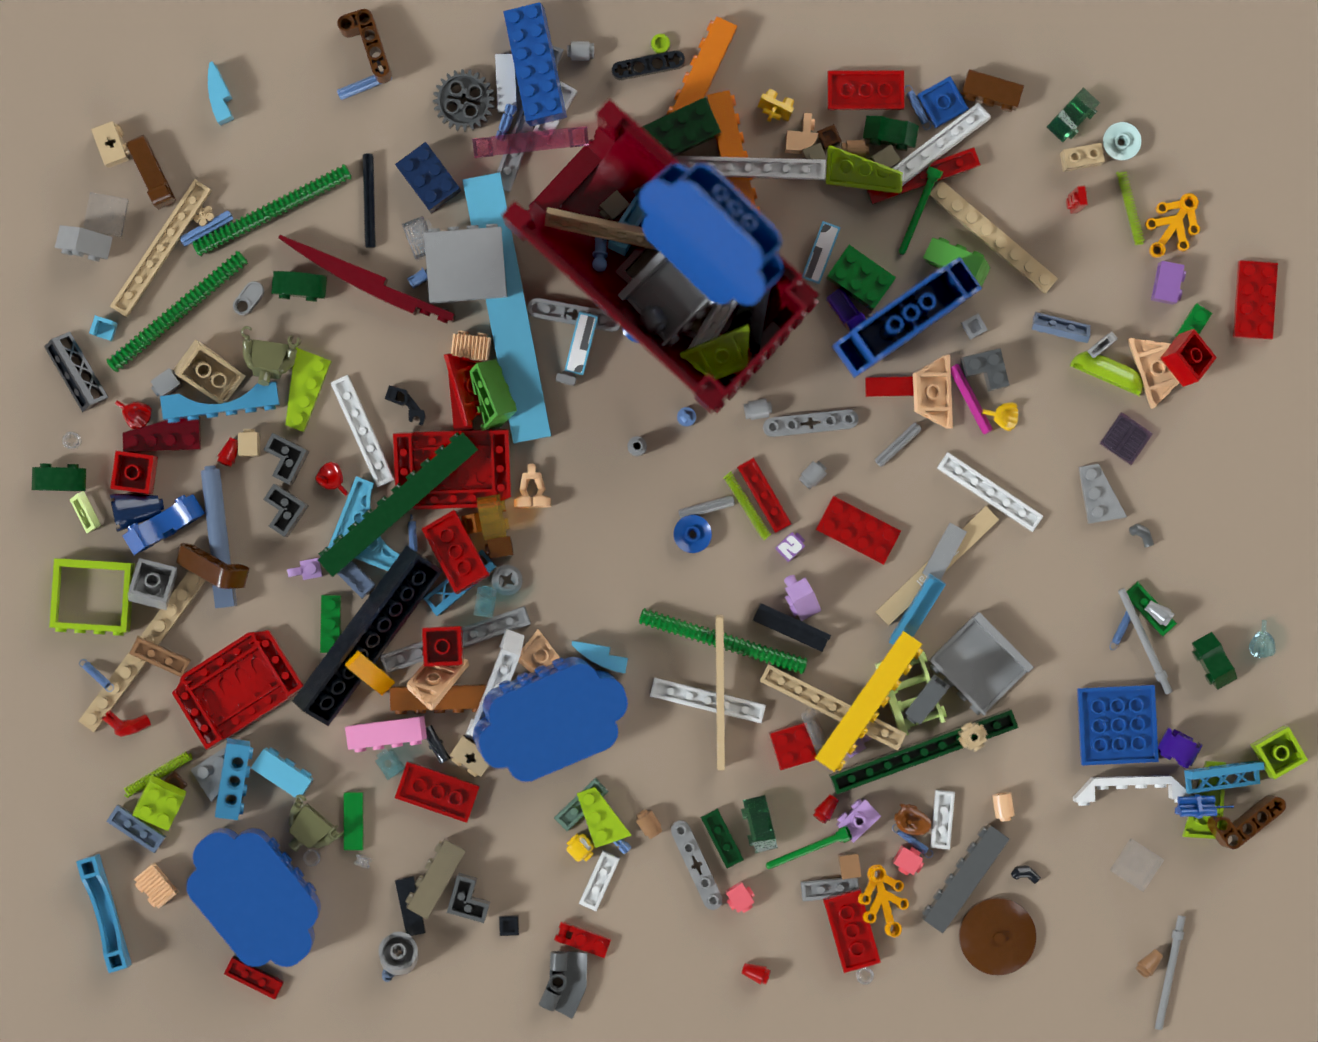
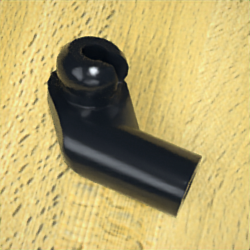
(1025, 871)

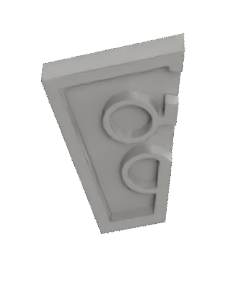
(1098, 495)
(209, 773)

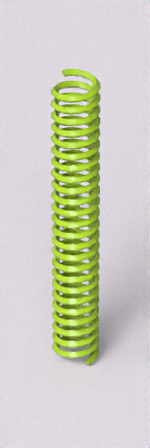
(1132, 219)
(748, 509)
(160, 769)

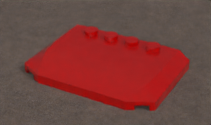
(479, 476)
(236, 687)

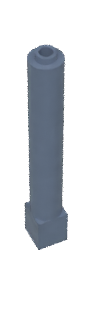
(217, 529)

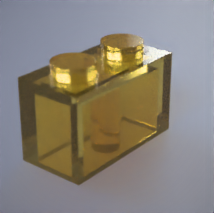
(492, 516)

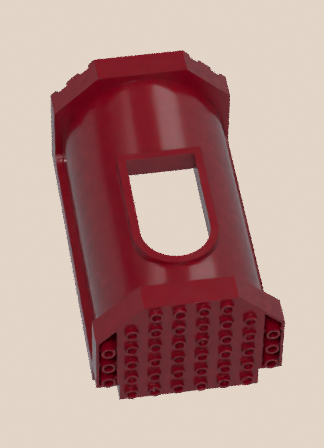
(622, 160)

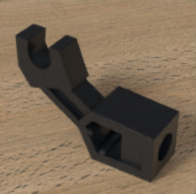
(414, 409)

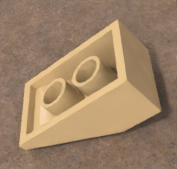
(209, 372)

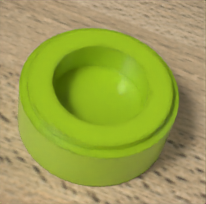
(660, 43)

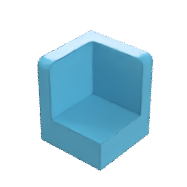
(103, 328)

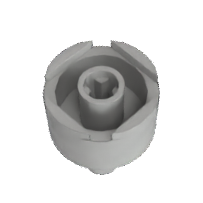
(390, 946)

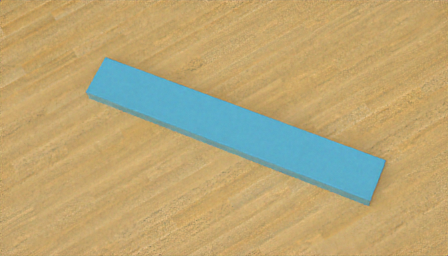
(510, 316)

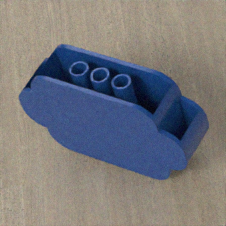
(711, 233)
(906, 317)
(550, 718)
(254, 896)

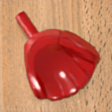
(135, 414)
(331, 477)

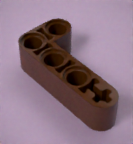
(371, 46)
(151, 172)
(211, 568)
(1275, 807)

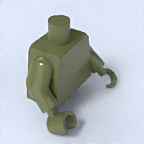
(268, 358)
(309, 827)

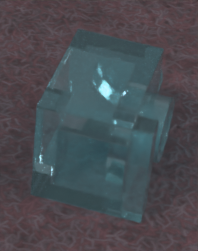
(396, 766)

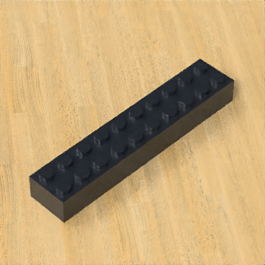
(368, 633)

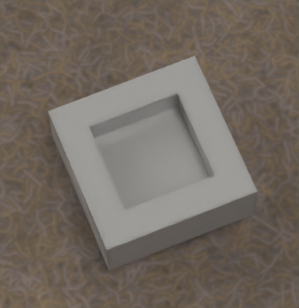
(974, 326)
(566, 378)

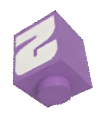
(790, 546)

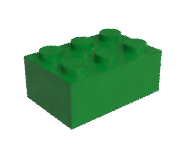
(860, 277)

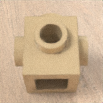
(965, 736)

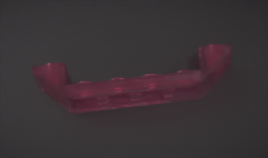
(530, 141)

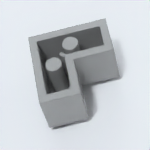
(82, 241)

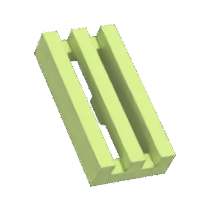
(85, 512)

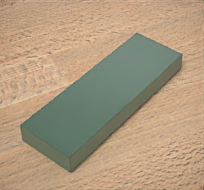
(572, 811)

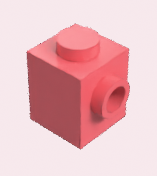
(908, 860)
(740, 897)

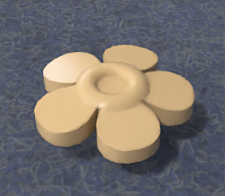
(204, 215)

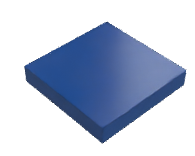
(942, 102)

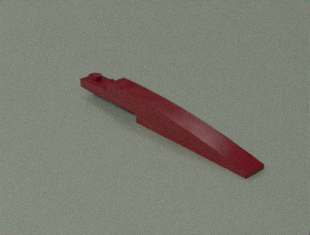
(368, 282)

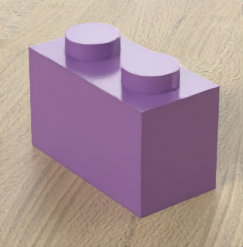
(1168, 282)

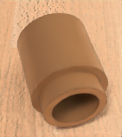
(856, 147)
(648, 823)

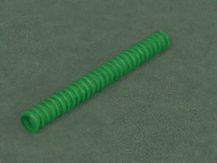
(272, 209)
(176, 311)
(730, 643)

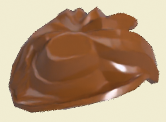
(912, 820)

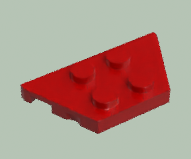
(461, 382)

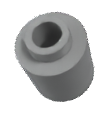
(580, 50)
(757, 409)
(639, 452)
(813, 474)

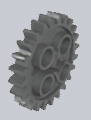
(459, 117)

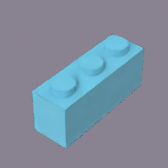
(282, 772)

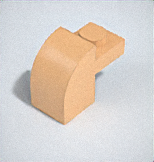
(797, 140)

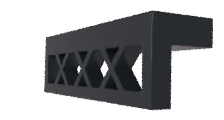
(71, 372)
(791, 627)

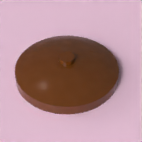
(997, 936)

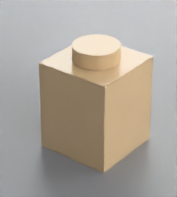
(248, 443)

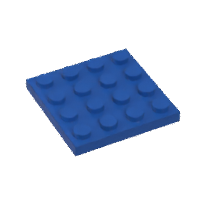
(1117, 725)

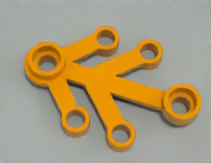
(1175, 222)
(882, 898)

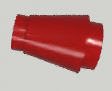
(228, 453)
(825, 810)
(756, 973)

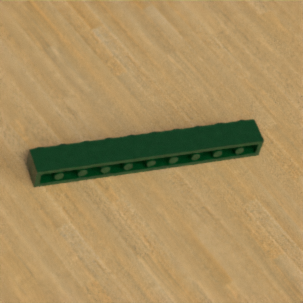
(397, 504)
(917, 753)

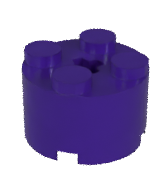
(1180, 747)

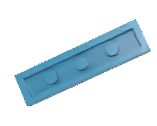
(453, 597)
(918, 608)
(1222, 772)

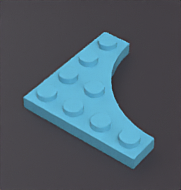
(357, 503)

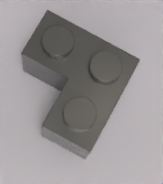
(989, 363)
(291, 458)
(289, 509)
(462, 900)

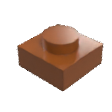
(472, 523)

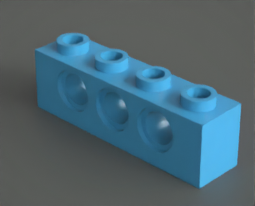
(232, 809)

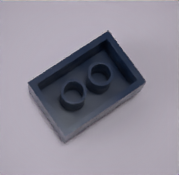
(428, 177)

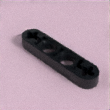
(647, 61)

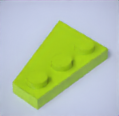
(601, 820)

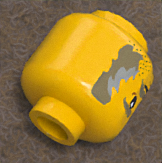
(580, 847)

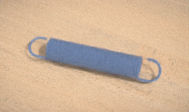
(917, 107)
(412, 534)
(1121, 629)
(89, 668)
(913, 841)

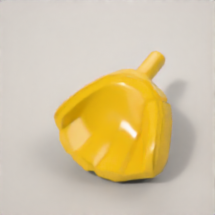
(1005, 415)

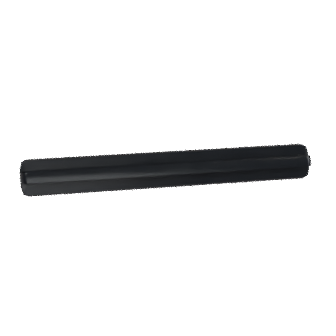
(369, 200)

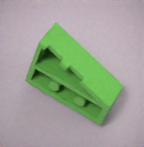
(942, 253)
(493, 394)

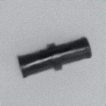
(436, 745)

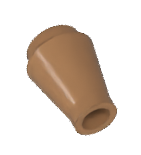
(1148, 965)

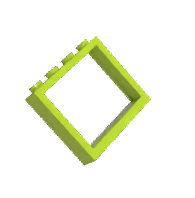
(79, 627)

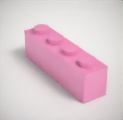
(385, 733)

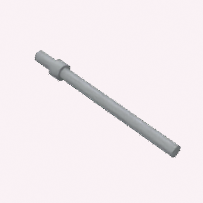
(1160, 674)
(1177, 936)

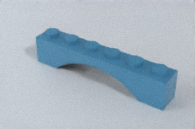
(177, 406)
(98, 889)

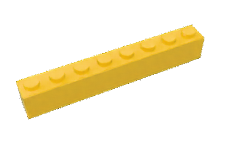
(868, 702)

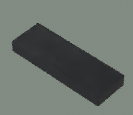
(413, 922)

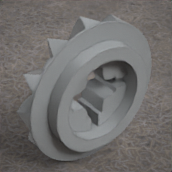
(508, 589)

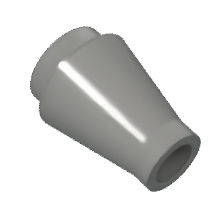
(1159, 613)

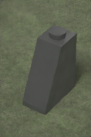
(926, 700)

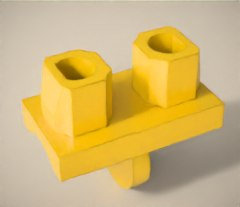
(776, 108)

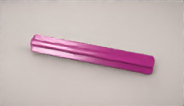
(970, 399)

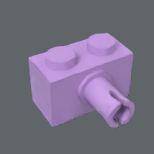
(801, 598)
(859, 818)

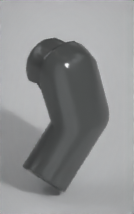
(1143, 532)

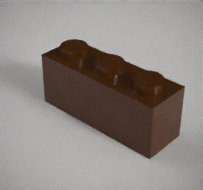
(992, 90)

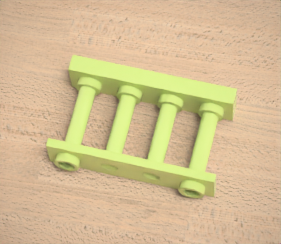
(898, 706)

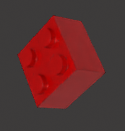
(1188, 357)
(134, 472)
(442, 646)
(792, 746)

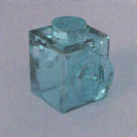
(485, 601)

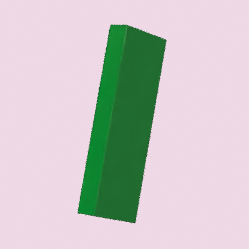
(1140, 599)
(353, 820)

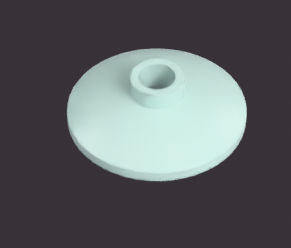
(1128, 134)

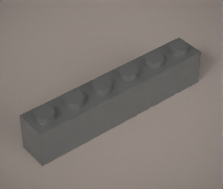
(965, 878)

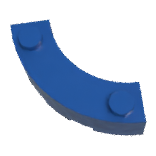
(163, 525)

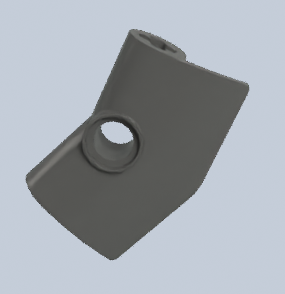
(566, 997)

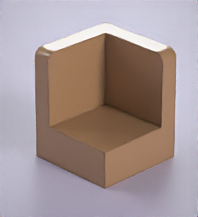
(849, 866)

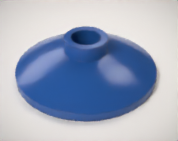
(702, 530)

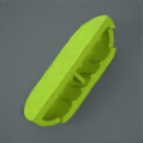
(1109, 371)

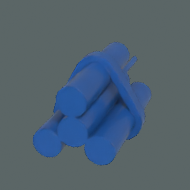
(1197, 806)

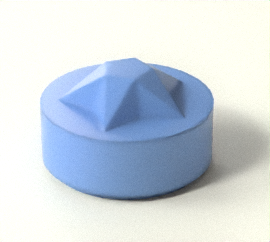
(686, 416)

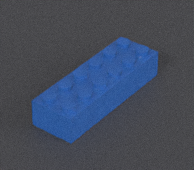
(535, 64)

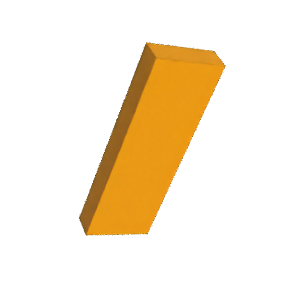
(370, 673)

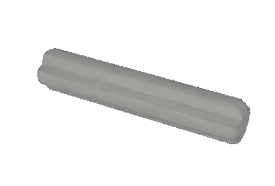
(898, 444)
(707, 507)

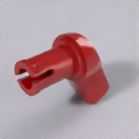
(126, 727)

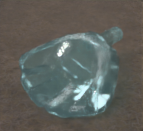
(1262, 643)

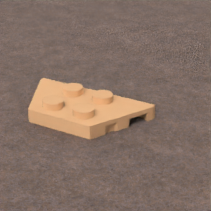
(1155, 375)
(933, 392)
(433, 682)

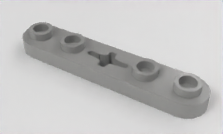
(556, 311)
(829, 422)
(689, 847)

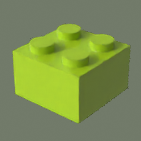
(1279, 752)
(159, 803)

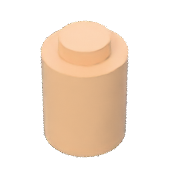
(1003, 806)

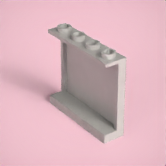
(465, 264)
(669, 289)
(979, 663)

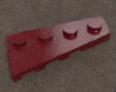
(164, 437)

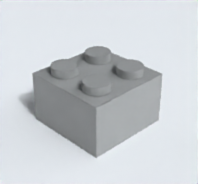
(152, 584)

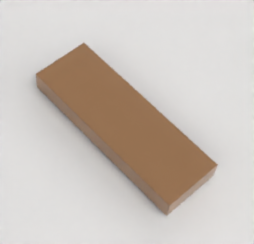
(159, 656)

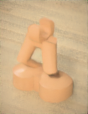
(536, 501)

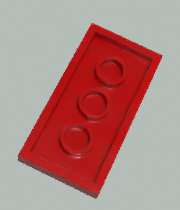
(865, 90)
(1255, 300)
(858, 530)
(455, 552)
(437, 792)
(850, 931)

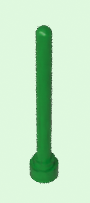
(933, 175)
(842, 835)

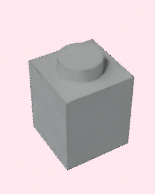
(166, 383)

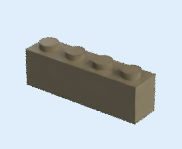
(435, 878)

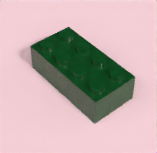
(685, 127)

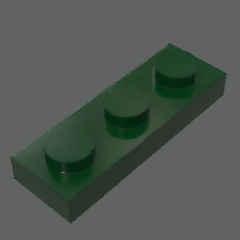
(722, 838)

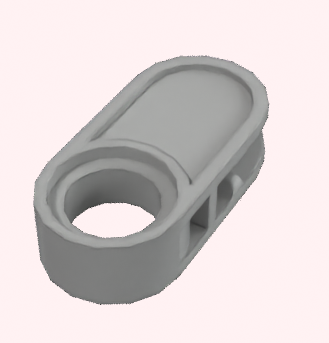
(251, 294)
(1101, 345)

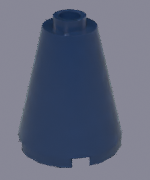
(134, 508)

